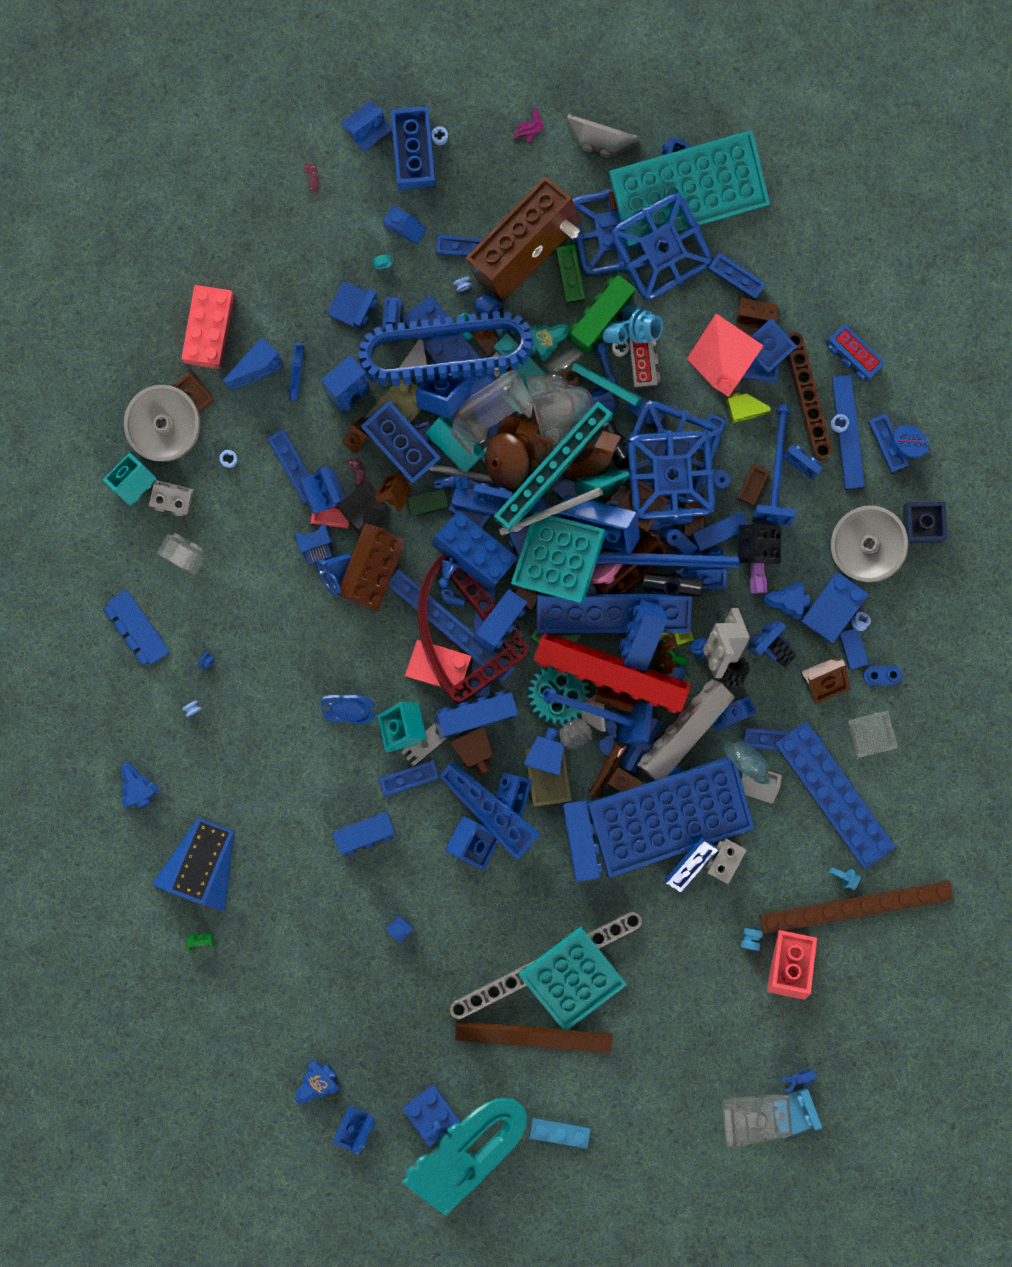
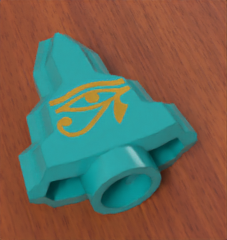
(547, 339)

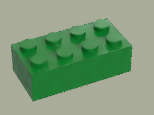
(605, 309)

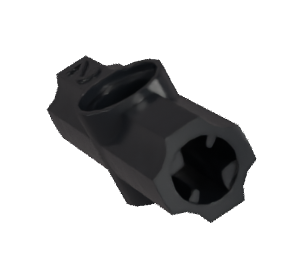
(621, 454)
(662, 582)

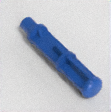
(296, 371)

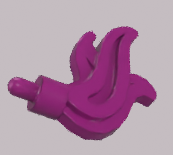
(530, 129)

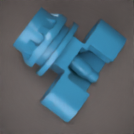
(638, 324)

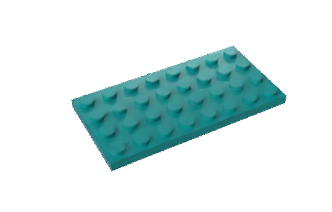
(712, 177)

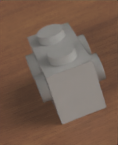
(167, 497)
(728, 862)

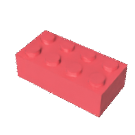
(208, 327)

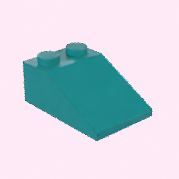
(608, 480)

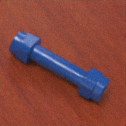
(602, 350)

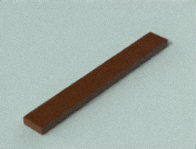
(533, 1036)

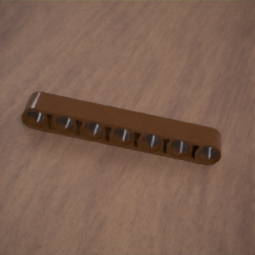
(806, 406)

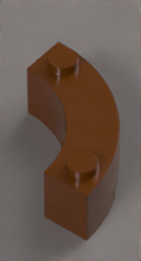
(595, 459)

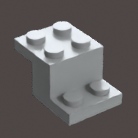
(726, 643)

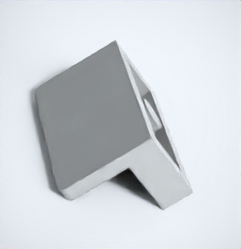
(763, 792)

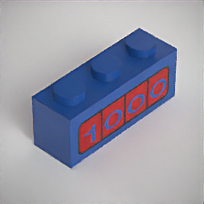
(854, 353)

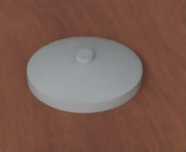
(162, 423)
(869, 544)

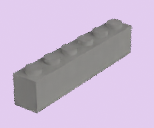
(686, 730)

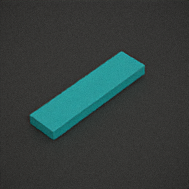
(607, 384)

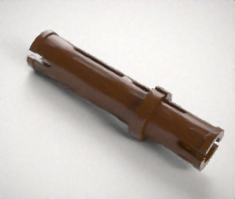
(610, 764)

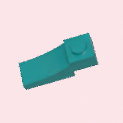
(508, 346)

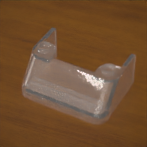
(490, 407)

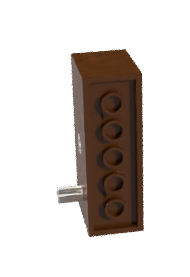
(524, 239)

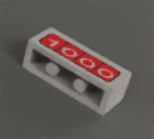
(643, 365)

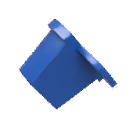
(333, 571)

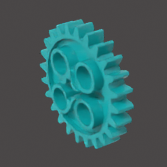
(572, 685)

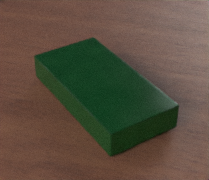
(427, 502)

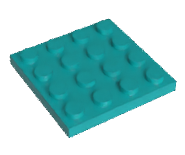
(559, 558)
(572, 979)

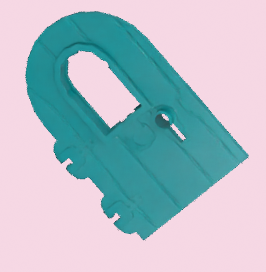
(450, 1170)

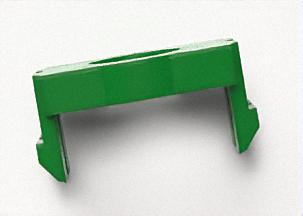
(207, 939)

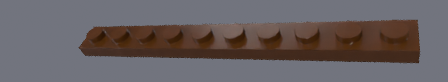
(856, 907)

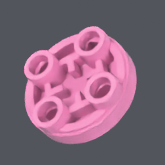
(605, 572)

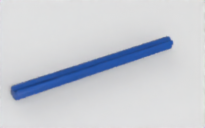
(668, 560)

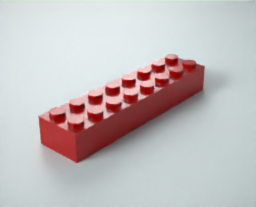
(611, 671)

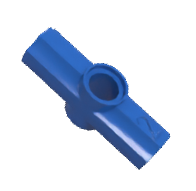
(637, 750)

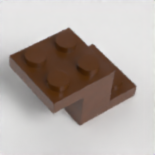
(536, 445)

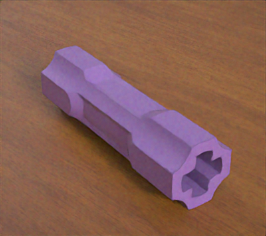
(758, 580)

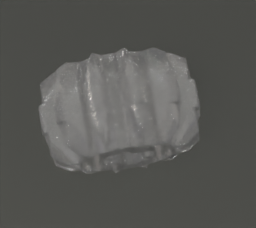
(575, 734)

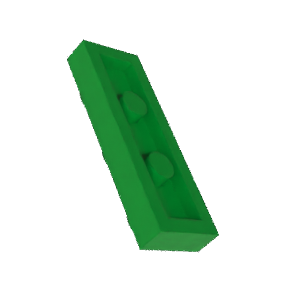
(570, 274)

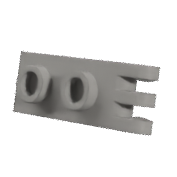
(425, 747)

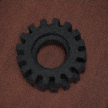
(738, 673)

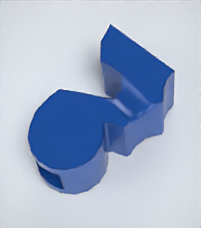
(721, 479)
(607, 743)

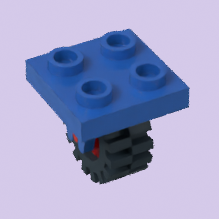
(772, 644)

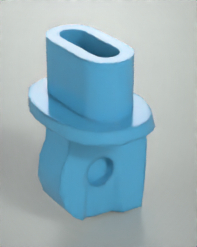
(849, 880)

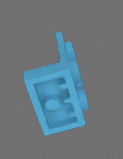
(802, 1112)

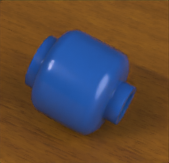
(488, 304)

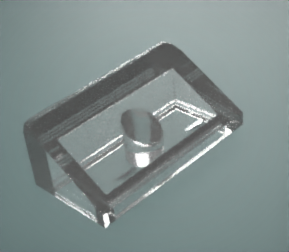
(563, 360)

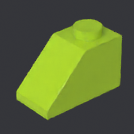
(745, 407)

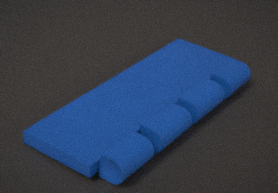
(137, 625)

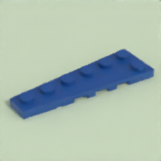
(500, 820)

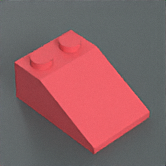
(453, 662)
(792, 965)

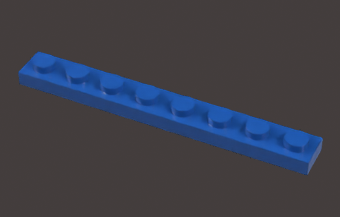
(447, 623)

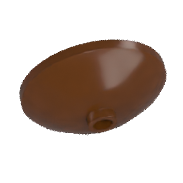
(507, 461)

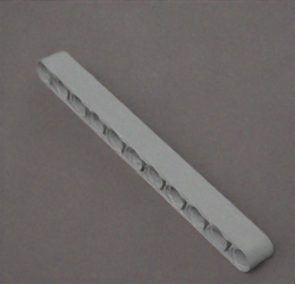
(500, 983)

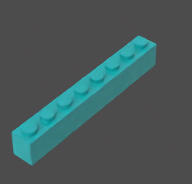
(553, 466)

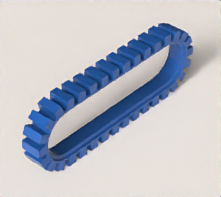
(414, 332)

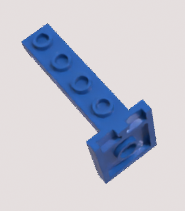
(431, 1115)

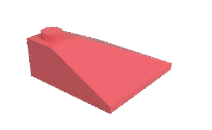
(724, 354)

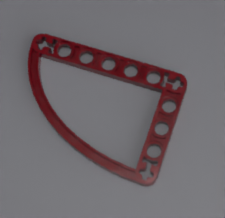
(428, 647)

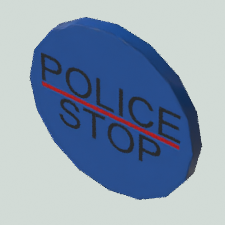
(910, 441)

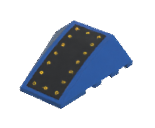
(200, 865)

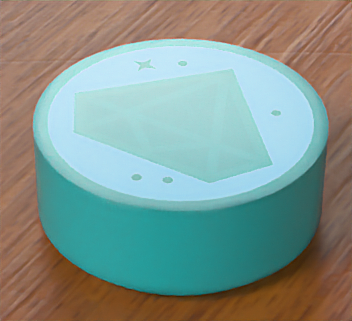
(382, 262)

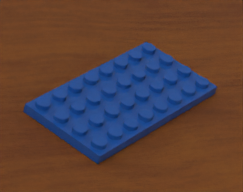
(670, 816)

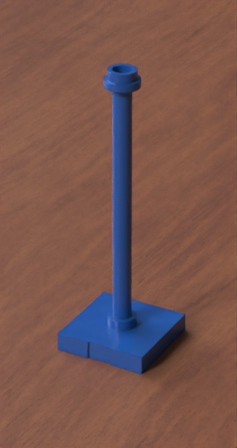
(773, 513)
(633, 725)

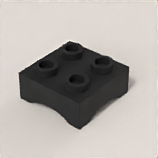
(362, 507)

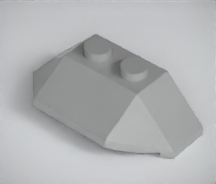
(600, 138)

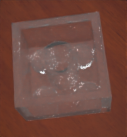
(181, 554)
(872, 734)

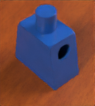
(546, 753)

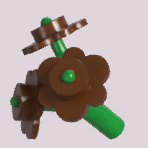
(667, 662)

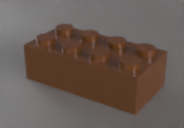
(371, 567)

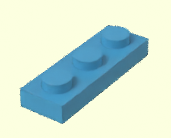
(560, 1133)

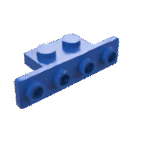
(482, 498)

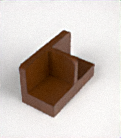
(394, 490)

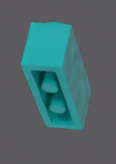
(441, 435)

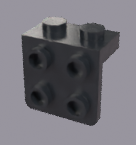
(759, 544)

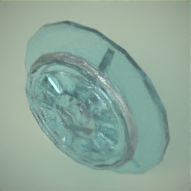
(748, 761)

